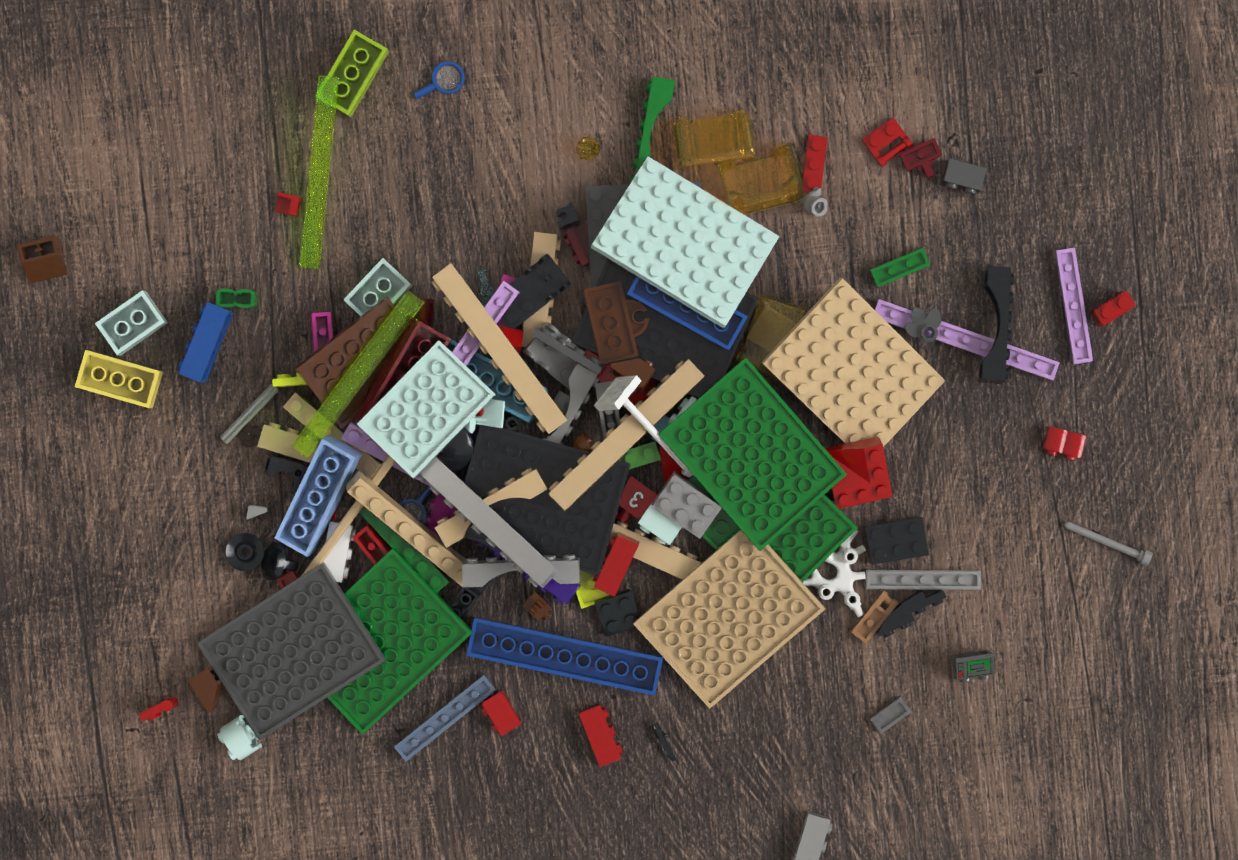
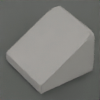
(255, 510)

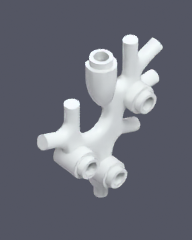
(845, 577)

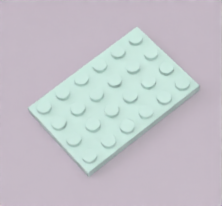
(426, 409)

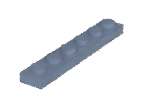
(444, 718)

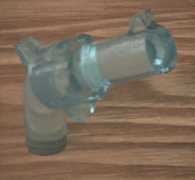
(486, 289)

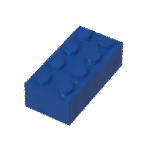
(205, 342)

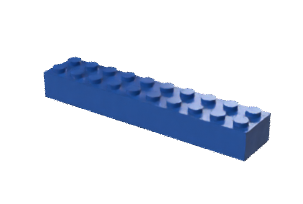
(564, 655)

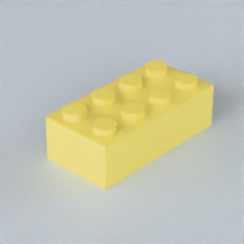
(118, 379)

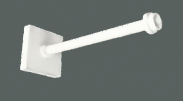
(617, 395)

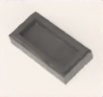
(890, 715)

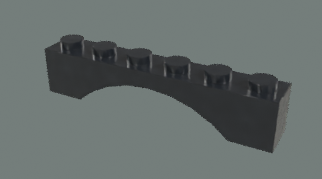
(997, 285)

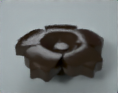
(249, 436)

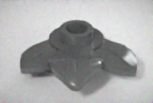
(922, 321)

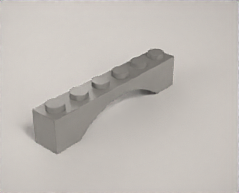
(579, 384)
(478, 572)

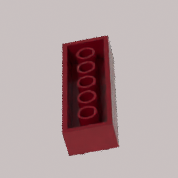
(412, 346)

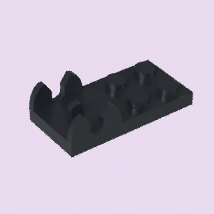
(536, 288)

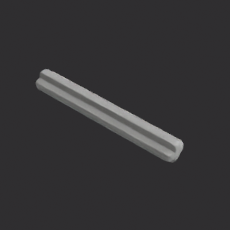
(249, 413)

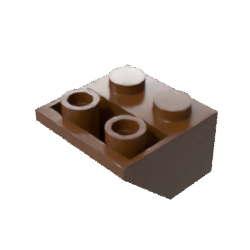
(42, 259)
(207, 687)

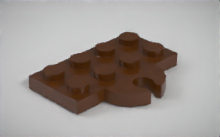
(614, 322)

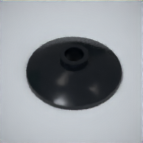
(235, 554)

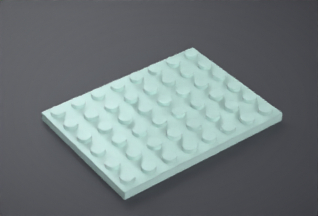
(685, 242)

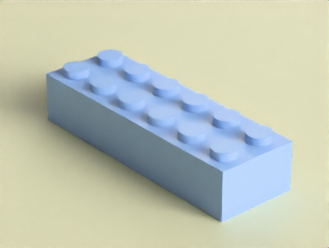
(318, 495)

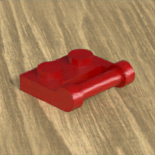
(882, 137)
(155, 711)

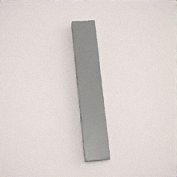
(923, 579)

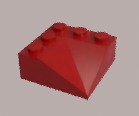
(865, 470)

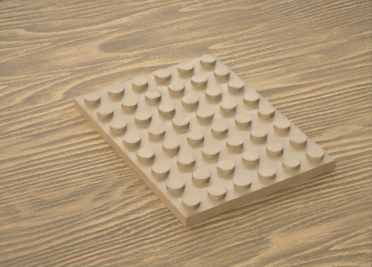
(852, 368)
(728, 617)

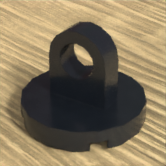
(275, 561)

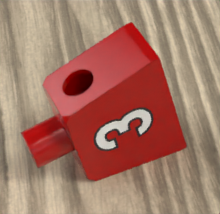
(635, 500)

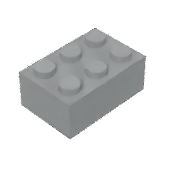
(686, 505)

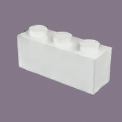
(341, 552)

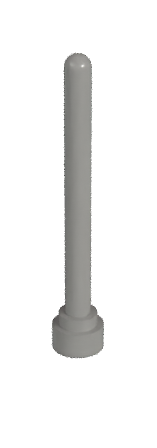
(1143, 557)

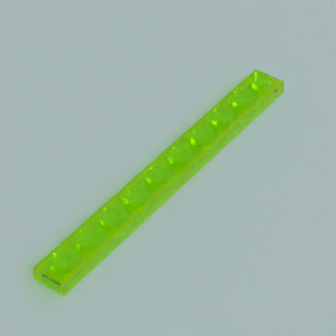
(319, 171)
(357, 374)

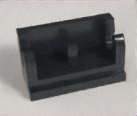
(569, 215)

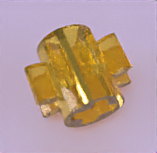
(588, 148)

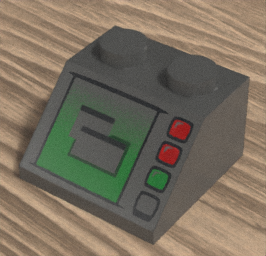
(973, 664)

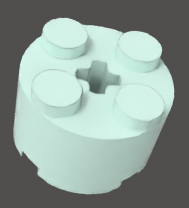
(239, 738)

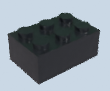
(896, 540)

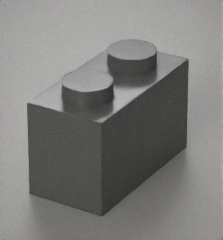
(964, 176)

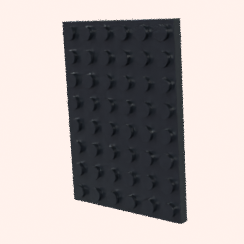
(666, 341)
(580, 529)

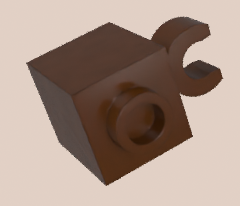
(537, 606)

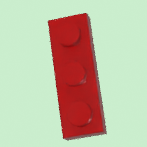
(814, 162)

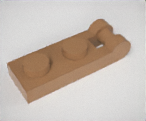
(874, 617)

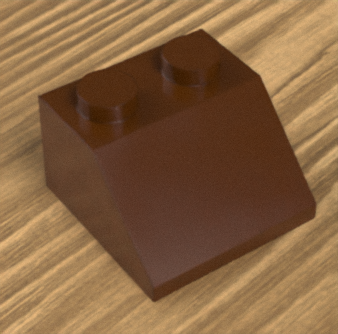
(641, 368)

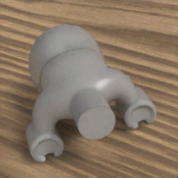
(813, 204)

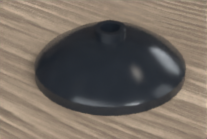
(457, 451)

